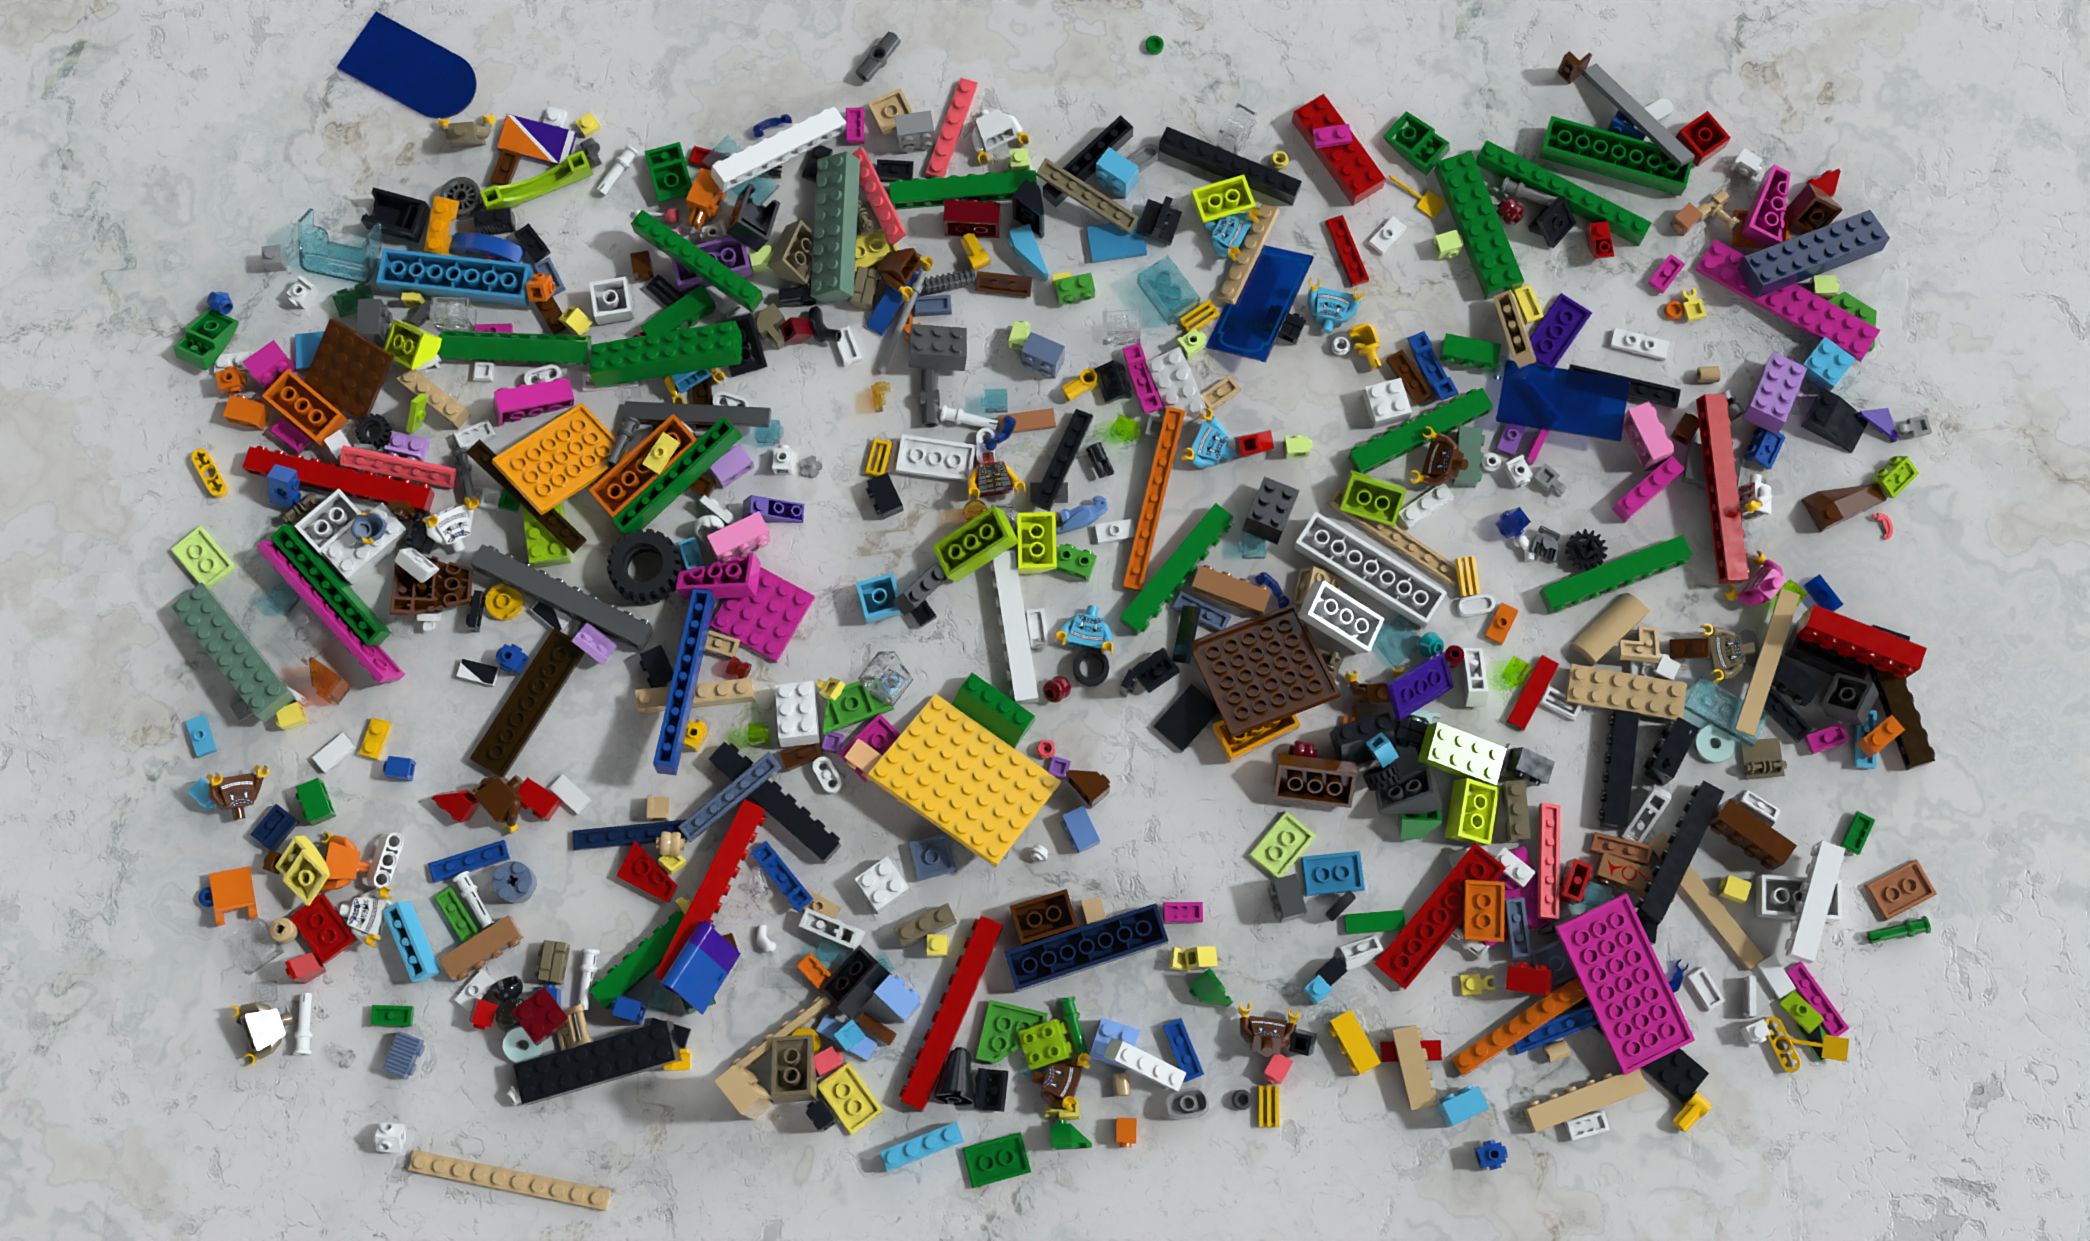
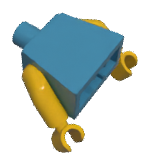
(685, 381)

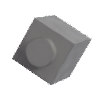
(274, 258)

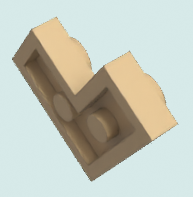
(1644, 649)

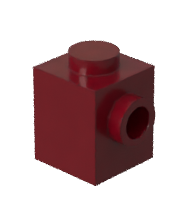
(796, 330)

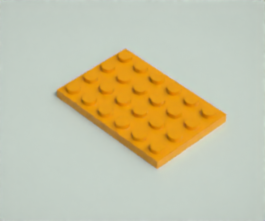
(558, 458)

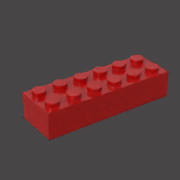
(1347, 163)
(1860, 641)

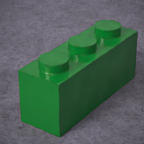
(1470, 352)

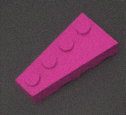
(1767, 210)
(532, 399)
(725, 580)

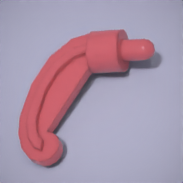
(1886, 523)

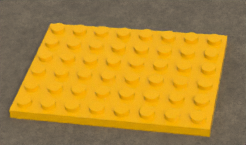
(964, 780)

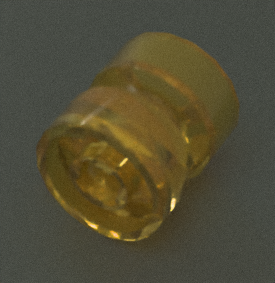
(973, 509)

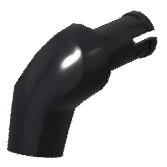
(819, 329)

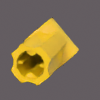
(975, 254)
(1078, 385)
(1694, 1109)

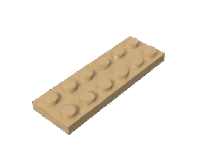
(1625, 692)

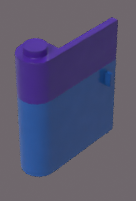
(701, 966)

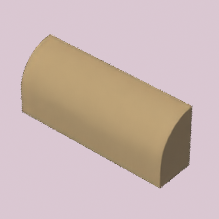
(1610, 628)

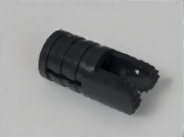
(1099, 458)

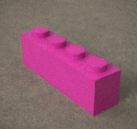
(1648, 489)

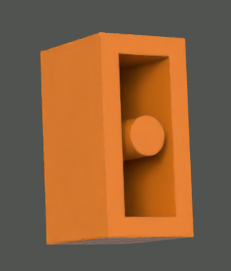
(247, 412)
(1880, 736)

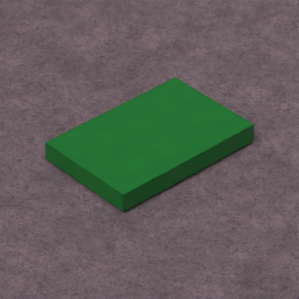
(996, 1160)

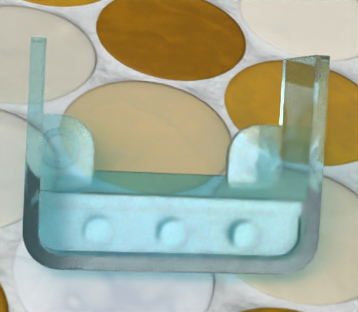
(335, 259)

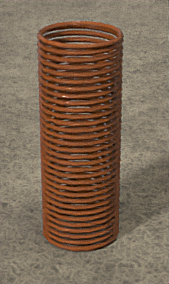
(883, 1033)

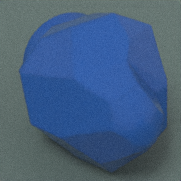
(220, 302)

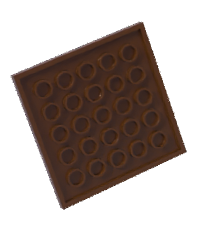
(1264, 670)

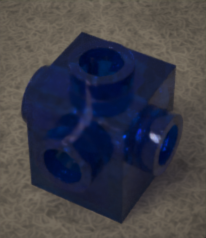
(1512, 522)

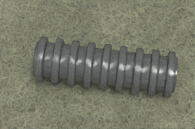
(950, 280)

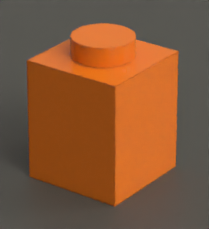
(1126, 1131)

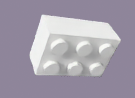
(328, 521)
(797, 714)

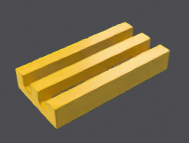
(1212, 308)
(874, 473)
(1470, 574)
(1276, 1106)

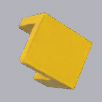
(685, 1064)

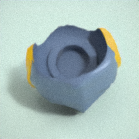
(368, 527)

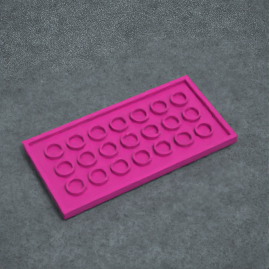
(1624, 984)

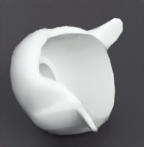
(706, 525)

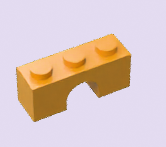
(442, 214)

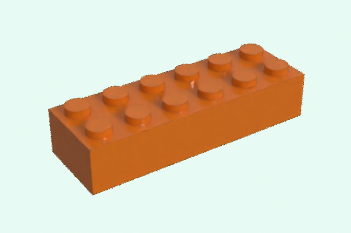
(630, 476)

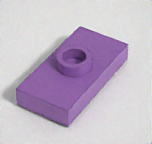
(1510, 439)

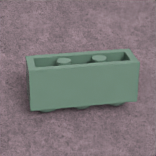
(1470, 442)

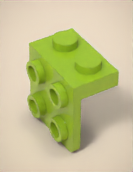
(1045, 1044)

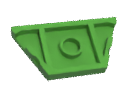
(1856, 308)
(852, 707)

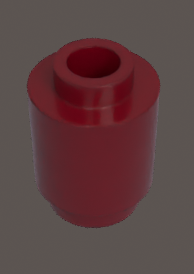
(1458, 652)

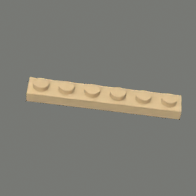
(1249, 253)
(786, 1029)

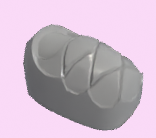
(1187, 1103)

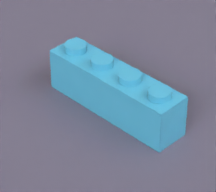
(411, 941)
(922, 1146)

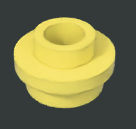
(1279, 155)

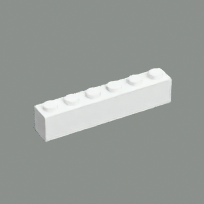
(1815, 902)

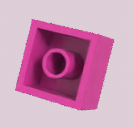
(268, 364)

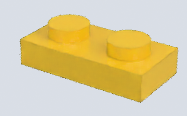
(375, 738)

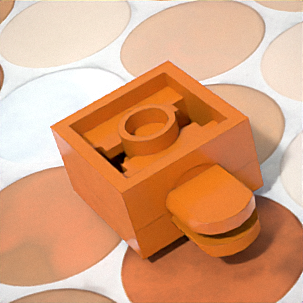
(703, 199)

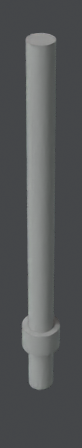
(917, 288)

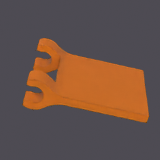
(232, 892)

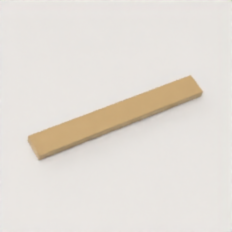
(1403, 543)
(1767, 662)
(1713, 911)

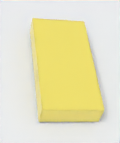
(1528, 304)

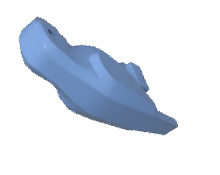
(1082, 515)

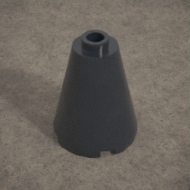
(956, 1079)

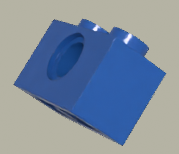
(283, 486)
(629, 1009)

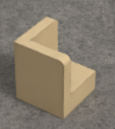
(658, 808)
(1093, 910)

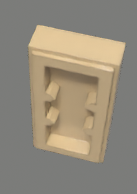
(822, 905)

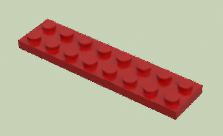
(1436, 918)

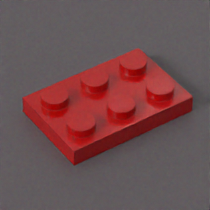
(323, 928)

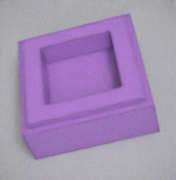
(832, 742)
(1059, 767)

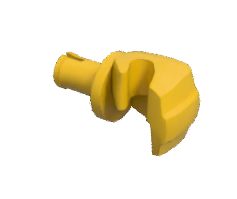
(1367, 335)

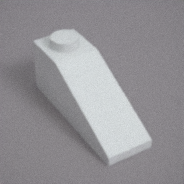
(1474, 678)
(1647, 814)
(832, 928)

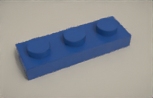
(1183, 1049)

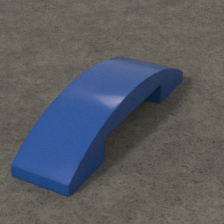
(488, 245)
(887, 308)
(1430, 366)
(782, 876)

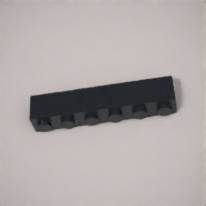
(1085, 162)
(1619, 769)

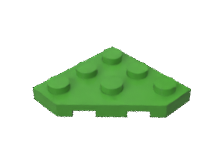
(1002, 1030)

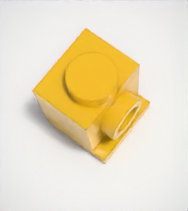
(695, 742)

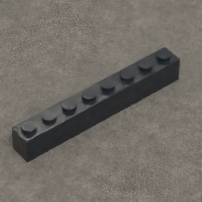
(1229, 165)
(779, 805)
(1679, 853)

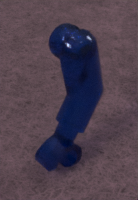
(771, 122)
(1005, 433)
(1265, 578)
(1677, 978)

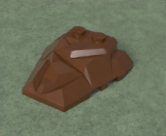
(443, 590)

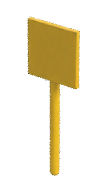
(1429, 204)
(1833, 1047)

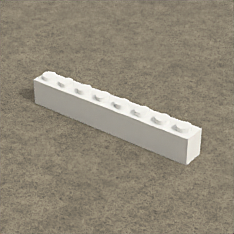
(778, 149)
(1015, 628)

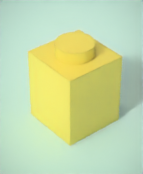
(575, 320)
(291, 716)
(1734, 889)
(937, 945)
(1201, 957)

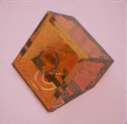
(328, 684)

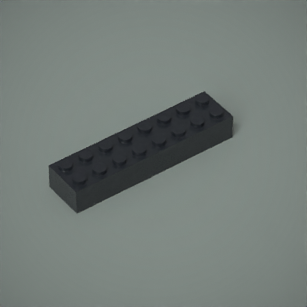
(597, 1062)

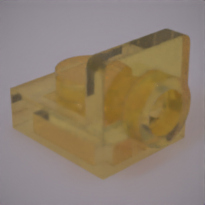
(878, 391)

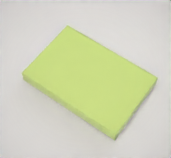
(203, 557)
(1282, 845)

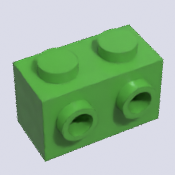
(1075, 288)
(1075, 562)

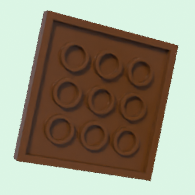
(348, 369)

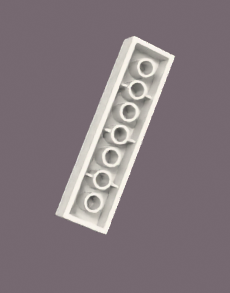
(1369, 570)

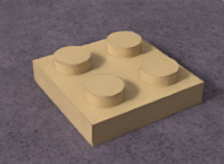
(886, 108)

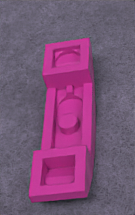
(1141, 378)

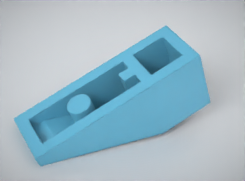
(1026, 248)

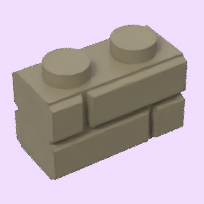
(865, 288)
(552, 962)

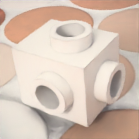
(389, 1137)

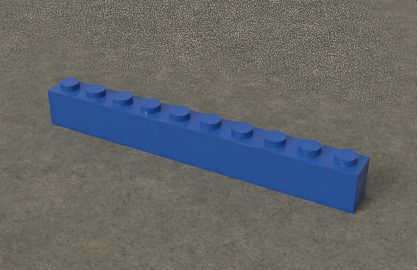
(684, 682)

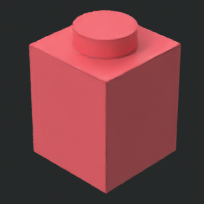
(828, 1061)
(1277, 1068)

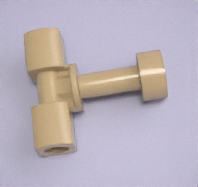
(1715, 208)

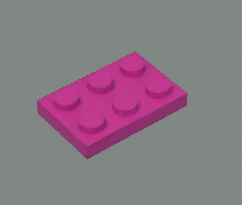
(878, 735)

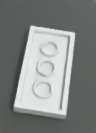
(1177, 384)
(935, 458)

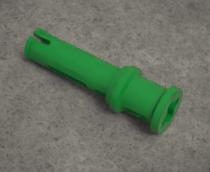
(1908, 929)
(1071, 1017)

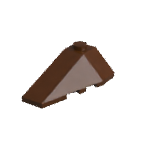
(1838, 505)

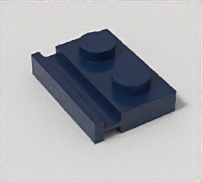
(274, 828)

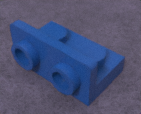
(1623, 126)
(1764, 447)

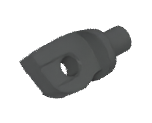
(591, 150)
(422, 314)

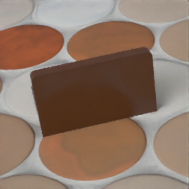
(1572, 67)

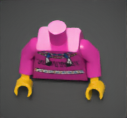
(1762, 586)

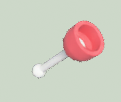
(670, 214)

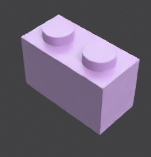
(731, 466)

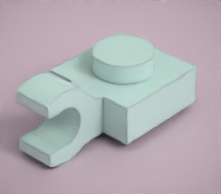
(1424, 716)

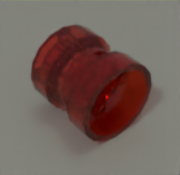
(738, 668)

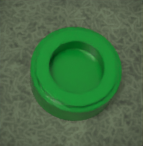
(1154, 45)

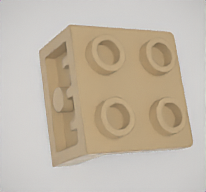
(1311, 575)

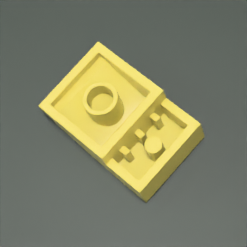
(303, 868)

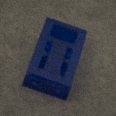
(1822, 593)

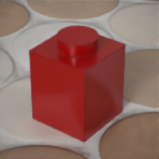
(482, 1013)

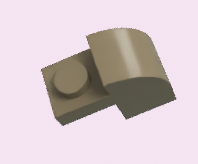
(768, 324)

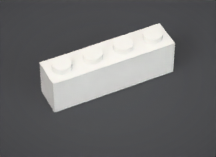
(1144, 1064)

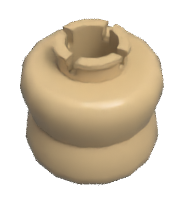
(670, 843)
(283, 930)

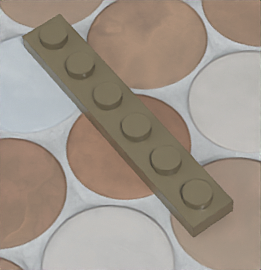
(1087, 195)

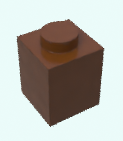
(642, 266)
(1685, 429)

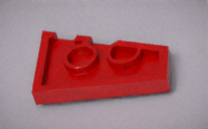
(646, 874)

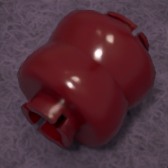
(1510, 211)
(1056, 689)
(1303, 749)

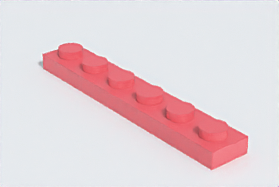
(951, 128)
(879, 199)
(398, 466)
(1548, 862)

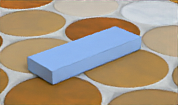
(830, 1026)

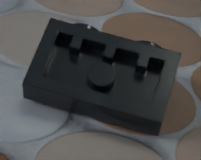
(1113, 381)

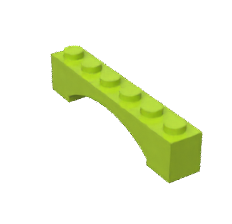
(571, 170)

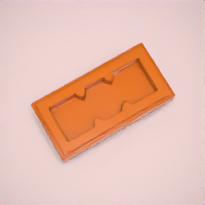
(1501, 623)
(813, 970)

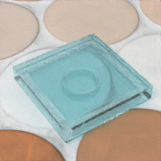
(1397, 640)

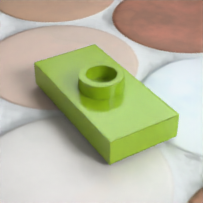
(416, 413)
(1801, 1012)

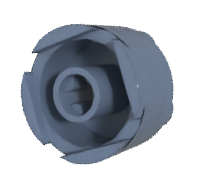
(523, 888)

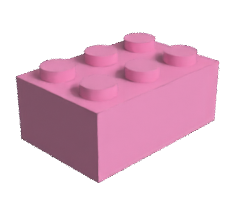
(1647, 436)
(739, 538)

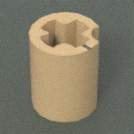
(1708, 374)
(1556, 1051)
(1121, 1084)

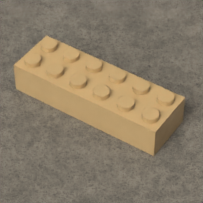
(744, 1092)

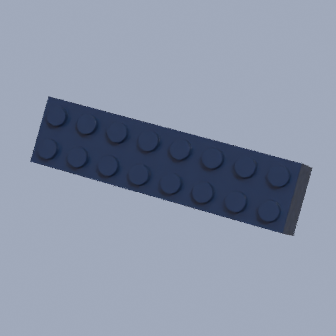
(1813, 253)
(1086, 947)

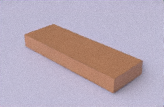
(1031, 420)
(1621, 848)

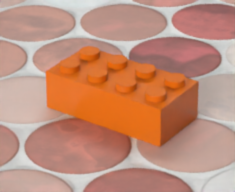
(304, 407)

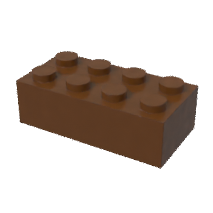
(1314, 780)
(1751, 835)

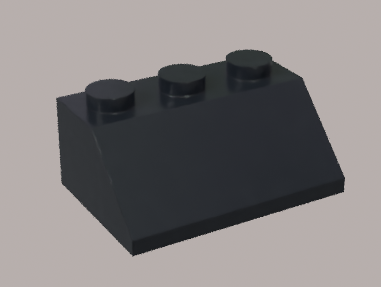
(1028, 206)
(1351, 738)
(855, 982)

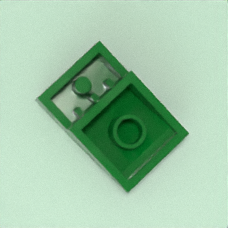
(1416, 142)
(669, 172)
(206, 339)

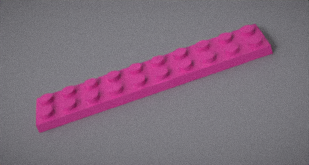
(1792, 304)
(370, 657)

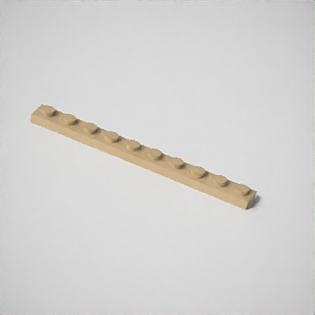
(509, 1180)

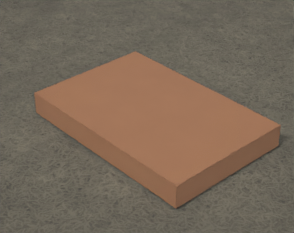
(1900, 890)

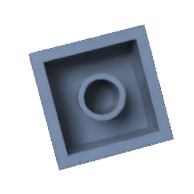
(1042, 355)

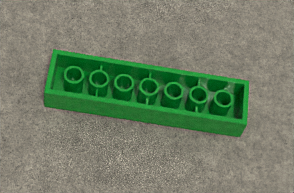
(1612, 156)
(1478, 224)
(666, 354)

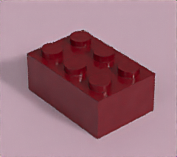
(972, 217)

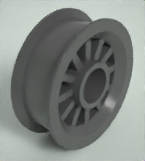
(470, 192)

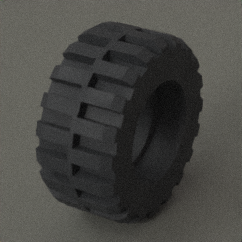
(631, 547)

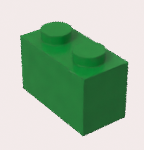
(315, 801)

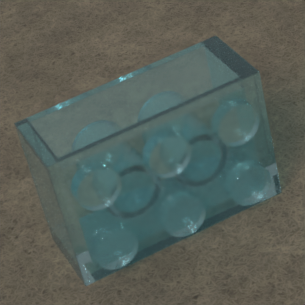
(1168, 290)

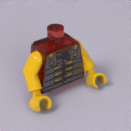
(993, 479)

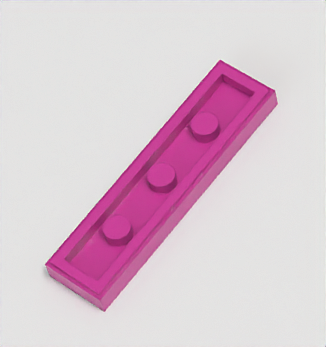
(1815, 997)

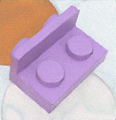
(407, 446)
(594, 643)

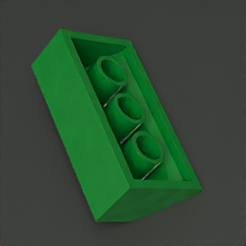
(993, 710)

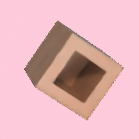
(1686, 219)

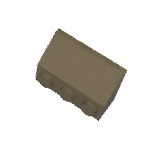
(793, 253)

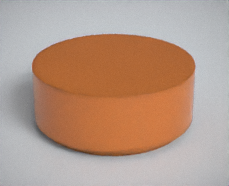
(1674, 310)

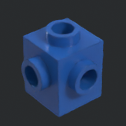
(511, 658)
(1484, 1157)

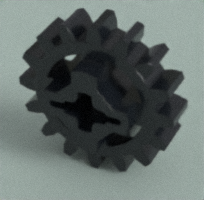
(1579, 549)

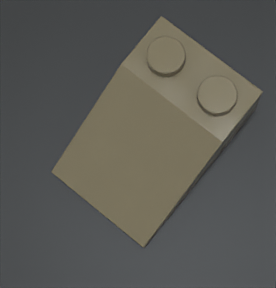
(793, 1069)

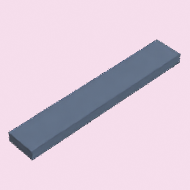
(729, 797)

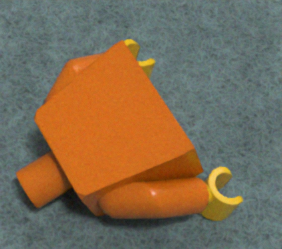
(342, 861)

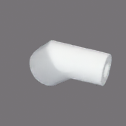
(1525, 544)
(762, 941)

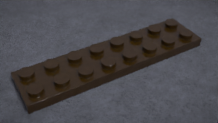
(528, 704)

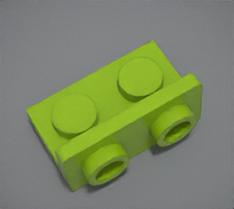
(1895, 475)

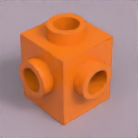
(540, 287)
(231, 380)

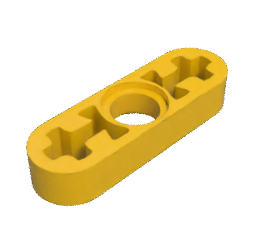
(202, 470)
(1794, 1056)

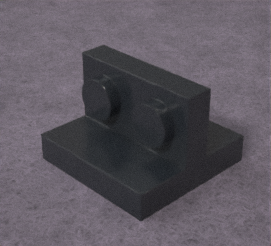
(1159, 221)
(1553, 222)

